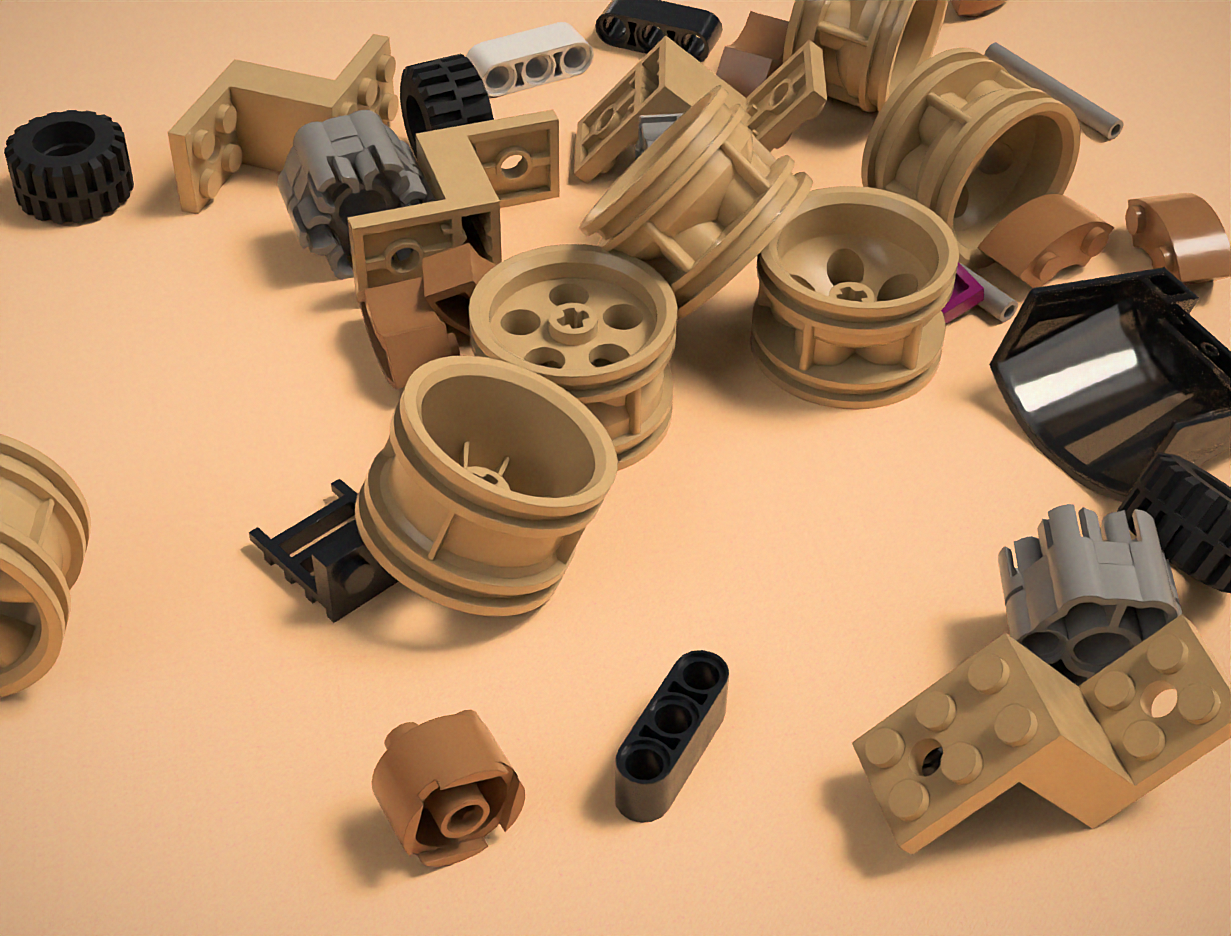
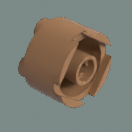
(446, 787)

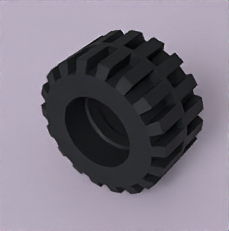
(442, 96)
(69, 166)
(1189, 517)

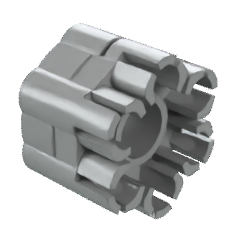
(346, 171)
(1089, 595)

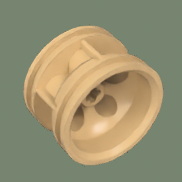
(866, 43)
(970, 145)
(699, 201)
(854, 298)
(579, 307)

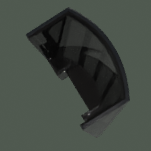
(1115, 376)

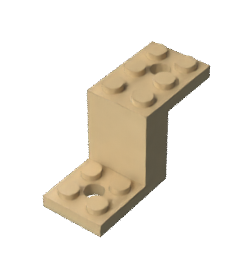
(673, 80)
(258, 109)
(469, 190)
(1022, 721)

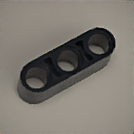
(636, 26)
(671, 736)

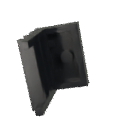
(341, 562)

